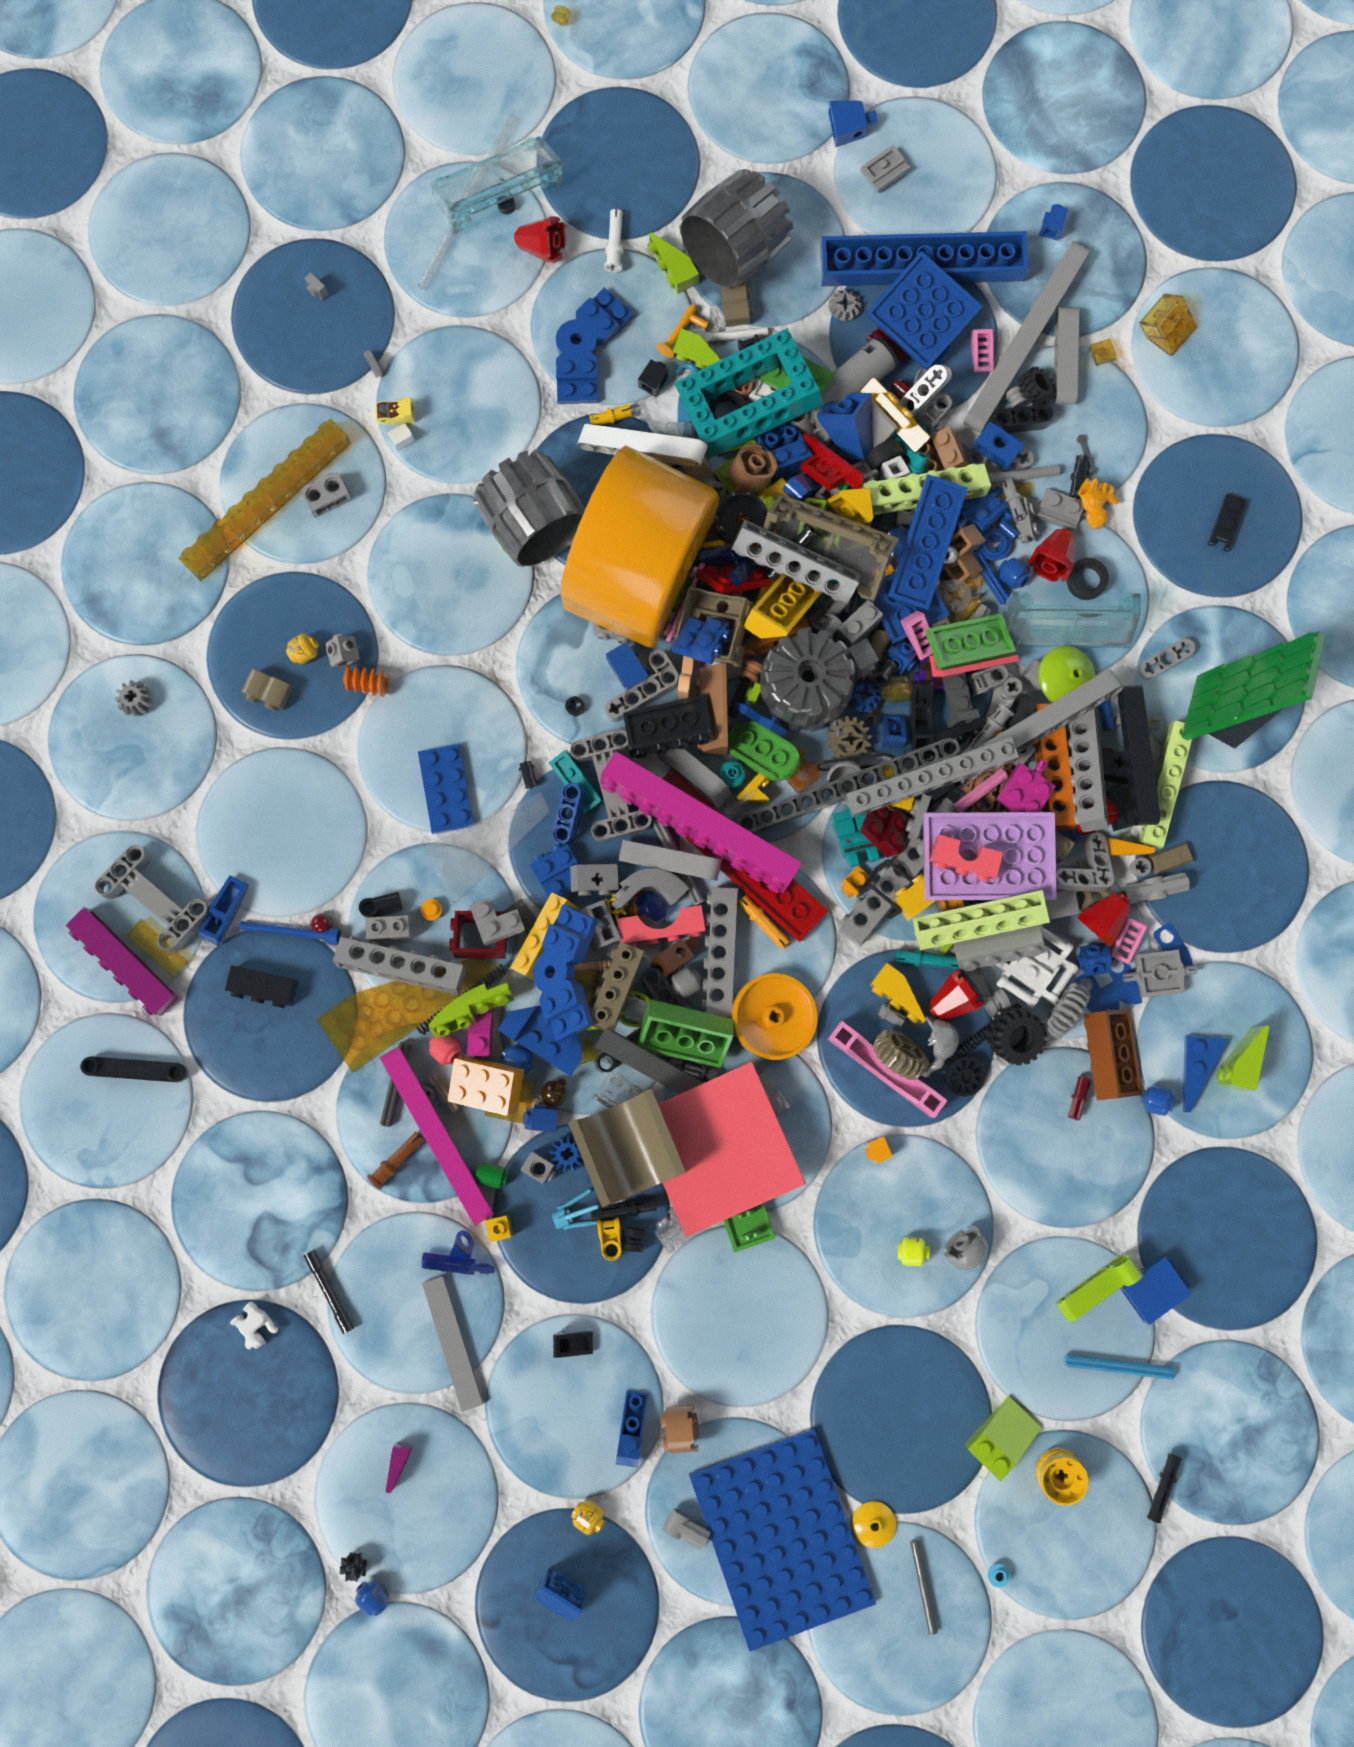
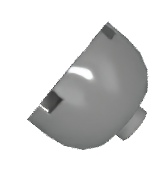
(967, 1249)

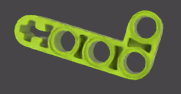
(1099, 1286)

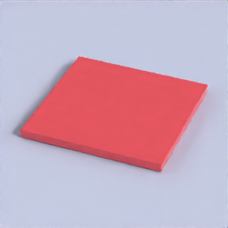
(728, 1148)

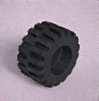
(1029, 1045)

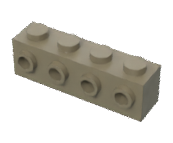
(616, 986)

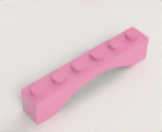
(862, 1052)

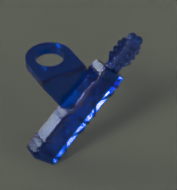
(744, 565)
(458, 1260)

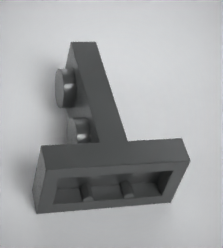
(959, 701)

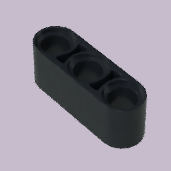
(1030, 413)

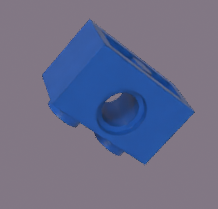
(1003, 456)

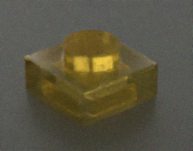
(1103, 352)

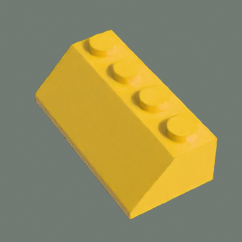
(780, 608)

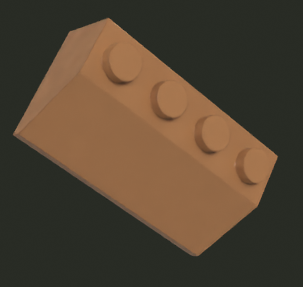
(714, 684)

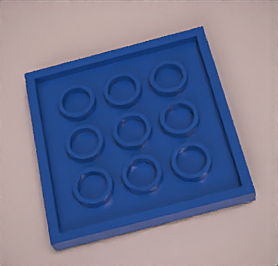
(923, 310)

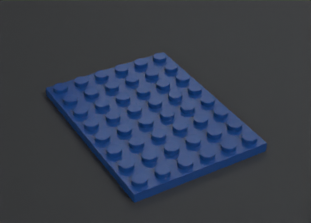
(782, 1539)

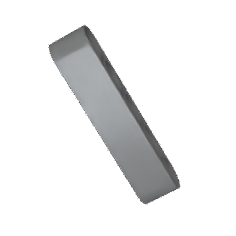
(1066, 355)
(670, 860)

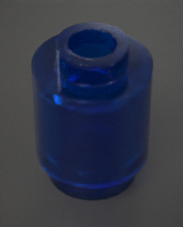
(651, 906)

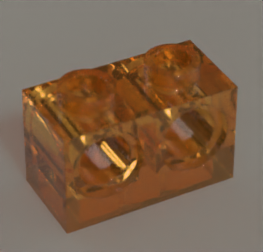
(794, 781)

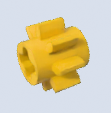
(616, 913)

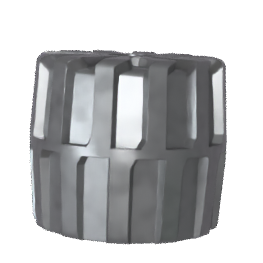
(736, 228)
(529, 508)
(803, 703)

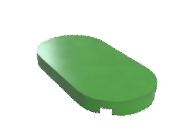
(763, 750)

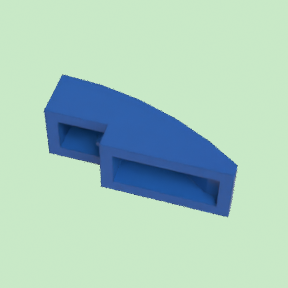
(223, 910)

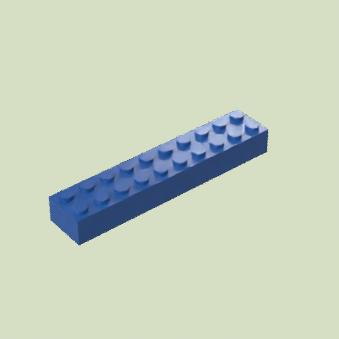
(961, 255)

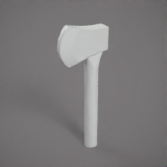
(738, 334)

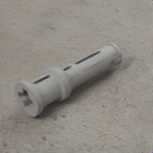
(994, 724)

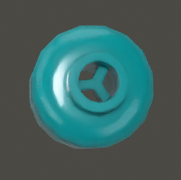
(739, 777)

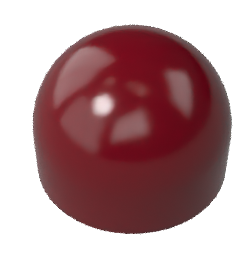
(321, 923)

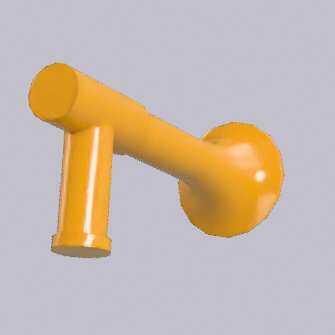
(666, 347)

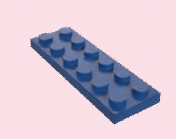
(927, 542)

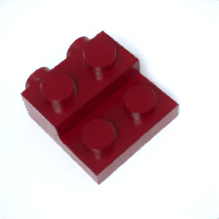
(886, 830)

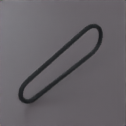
(853, 758)

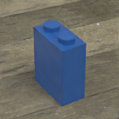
(1157, 1290)

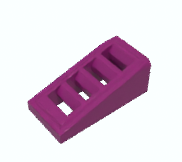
(399, 1457)

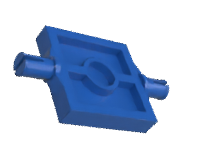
(982, 510)

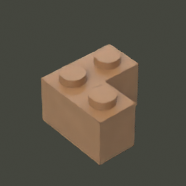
(965, 542)

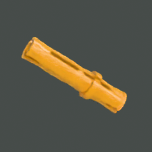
(763, 921)

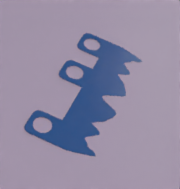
(1128, 992)

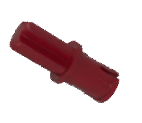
(1079, 1098)

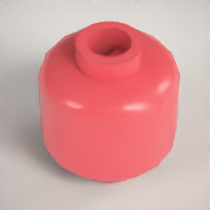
(445, 1049)

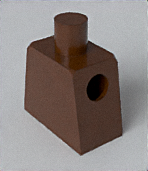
(669, 962)

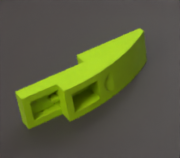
(461, 1011)

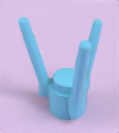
(563, 1217)

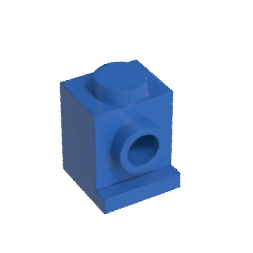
(1053, 222)

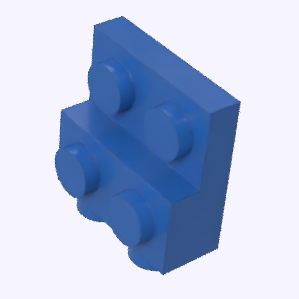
(702, 639)
(554, 870)

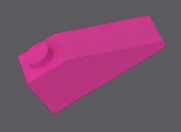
(481, 1035)

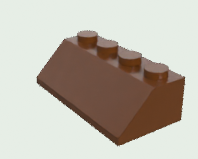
(1113, 1054)

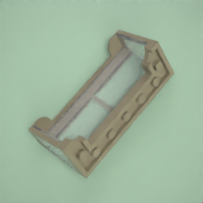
(839, 540)

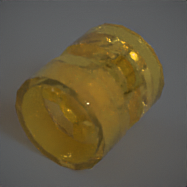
(588, 979)

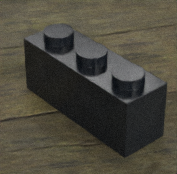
(261, 986)

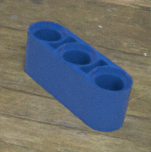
(801, 487)
(562, 820)

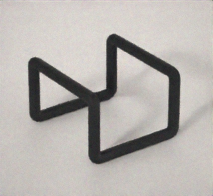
(896, 910)

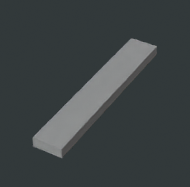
(452, 1343)

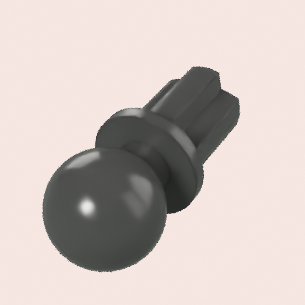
(701, 1071)

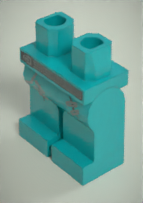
(852, 841)

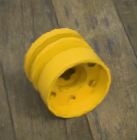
(1073, 1481)

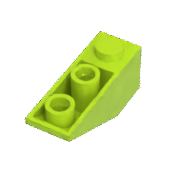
(677, 265)
(694, 348)

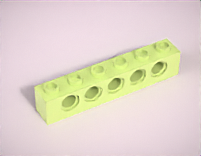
(897, 500)
(1168, 780)
(981, 920)

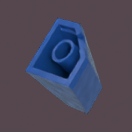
(849, 424)

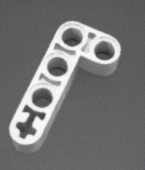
(915, 393)

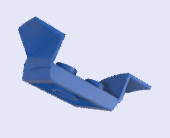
(536, 1034)

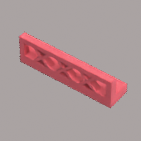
(970, 667)

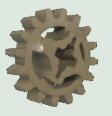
(848, 731)

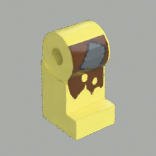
(395, 412)

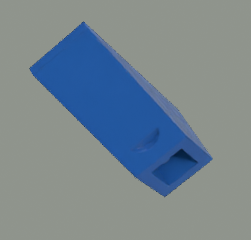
(631, 1429)

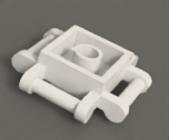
(1038, 971)

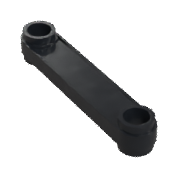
(133, 1069)

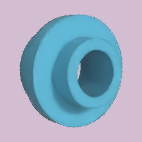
(996, 1568)

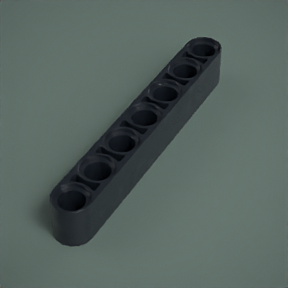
(1138, 756)

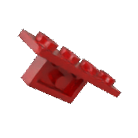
(828, 467)

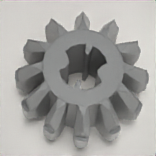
(128, 693)

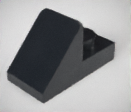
(572, 1343)

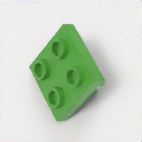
(749, 1228)

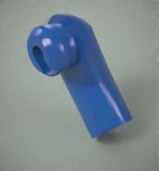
(1005, 524)

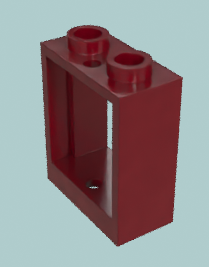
(455, 942)

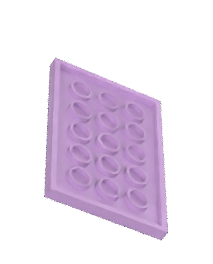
(1026, 861)

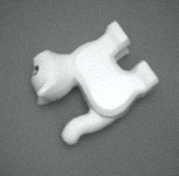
(249, 1326)

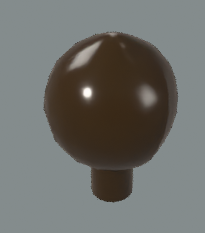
(554, 1092)

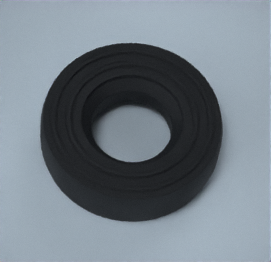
(1021, 708)

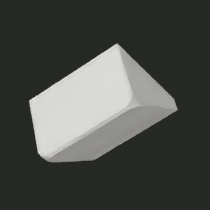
(401, 436)

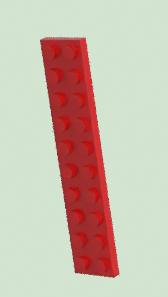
(793, 909)

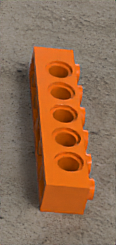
(1062, 776)

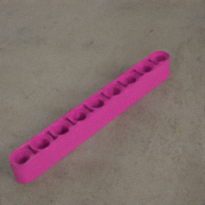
(436, 1136)

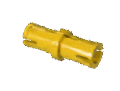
(611, 415)

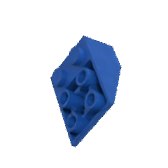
(787, 448)
(560, 1595)

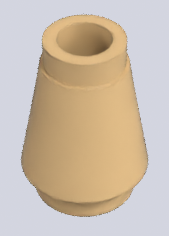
(880, 643)

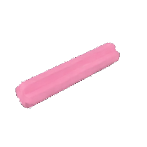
(981, 790)

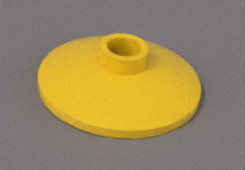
(871, 1513)

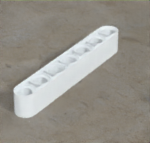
(658, 446)

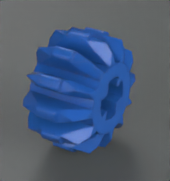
(563, 1147)

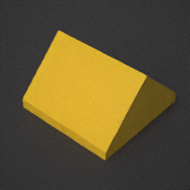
(853, 505)

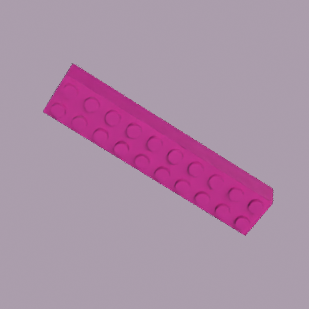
(699, 823)

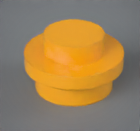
(431, 909)

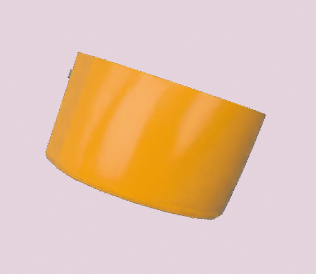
(636, 546)

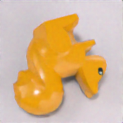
(1093, 498)

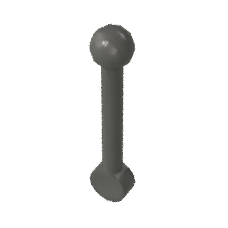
(1081, 439)

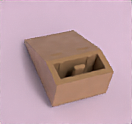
(943, 450)

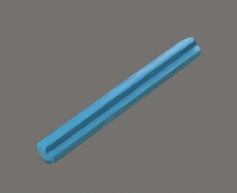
(1121, 1367)

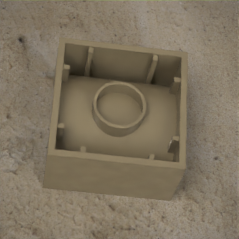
(627, 1148)

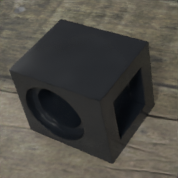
(653, 377)

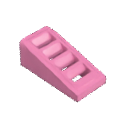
(989, 335)
(913, 623)
(1134, 943)

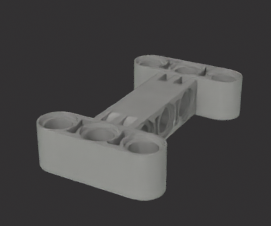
(616, 808)
(152, 898)

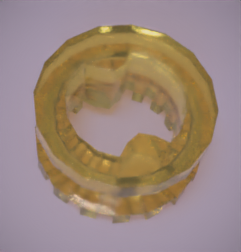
(561, 15)

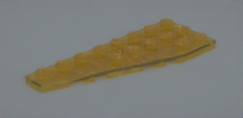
(383, 1015)

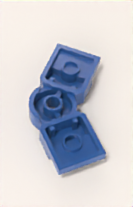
(577, 365)
(563, 999)

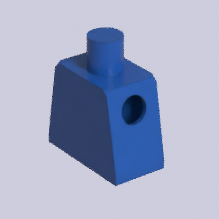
(849, 121)

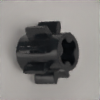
(353, 1567)

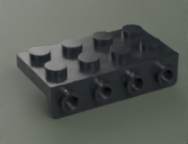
(668, 726)

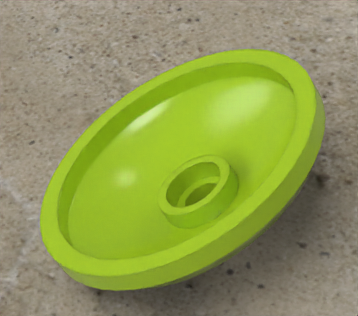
(1058, 670)

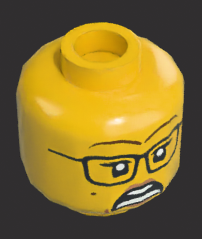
(302, 649)
(588, 1517)

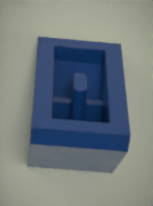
(893, 731)

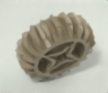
(900, 1054)

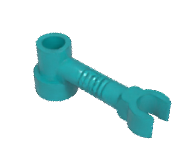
(918, 459)

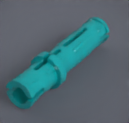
(930, 959)

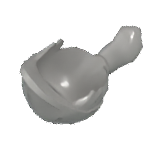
(945, 1042)

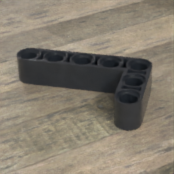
(653, 991)

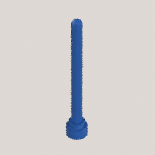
(331, 936)

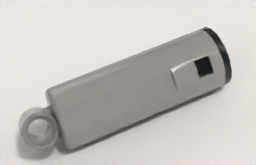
(871, 361)

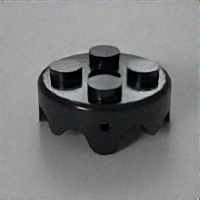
(735, 504)

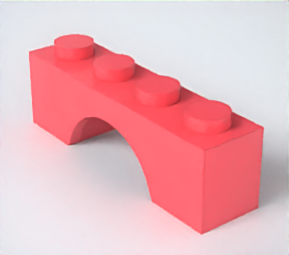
(688, 922)

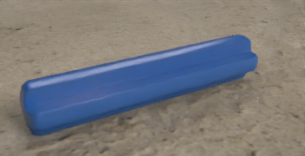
(991, 578)

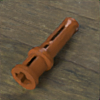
(389, 1167)

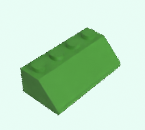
(686, 1033)

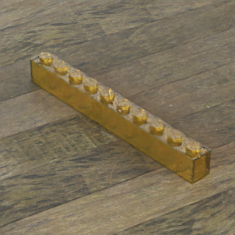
(265, 499)

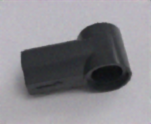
(383, 905)

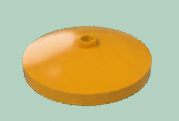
(793, 1016)

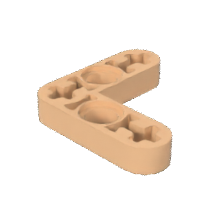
(685, 678)

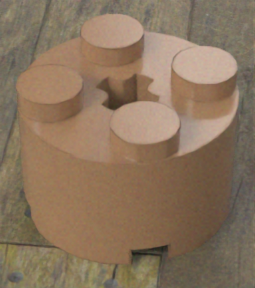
(752, 469)
(681, 1429)

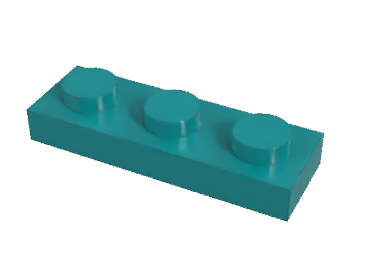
(570, 772)

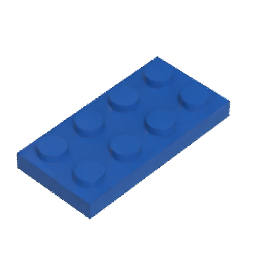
(445, 789)

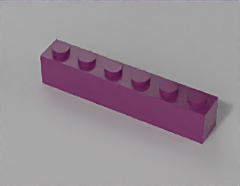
(121, 961)

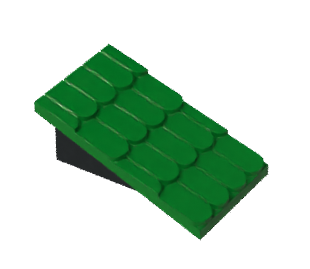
(1249, 692)

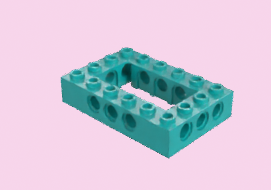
(761, 415)

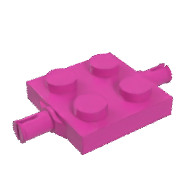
(1026, 789)

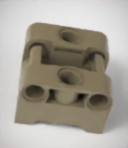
(712, 604)

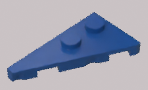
(1199, 1062)

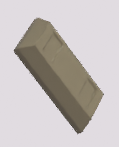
(1170, 858)

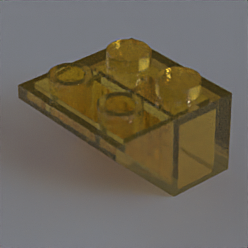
(1168, 323)

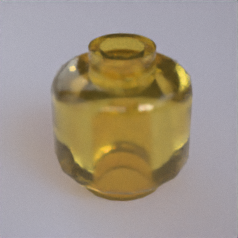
(897, 690)

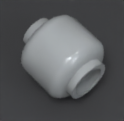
(686, 982)

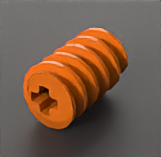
(366, 682)

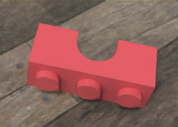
(946, 854)

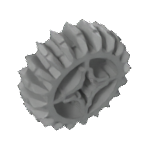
(1067, 1010)

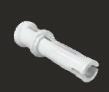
(614, 249)

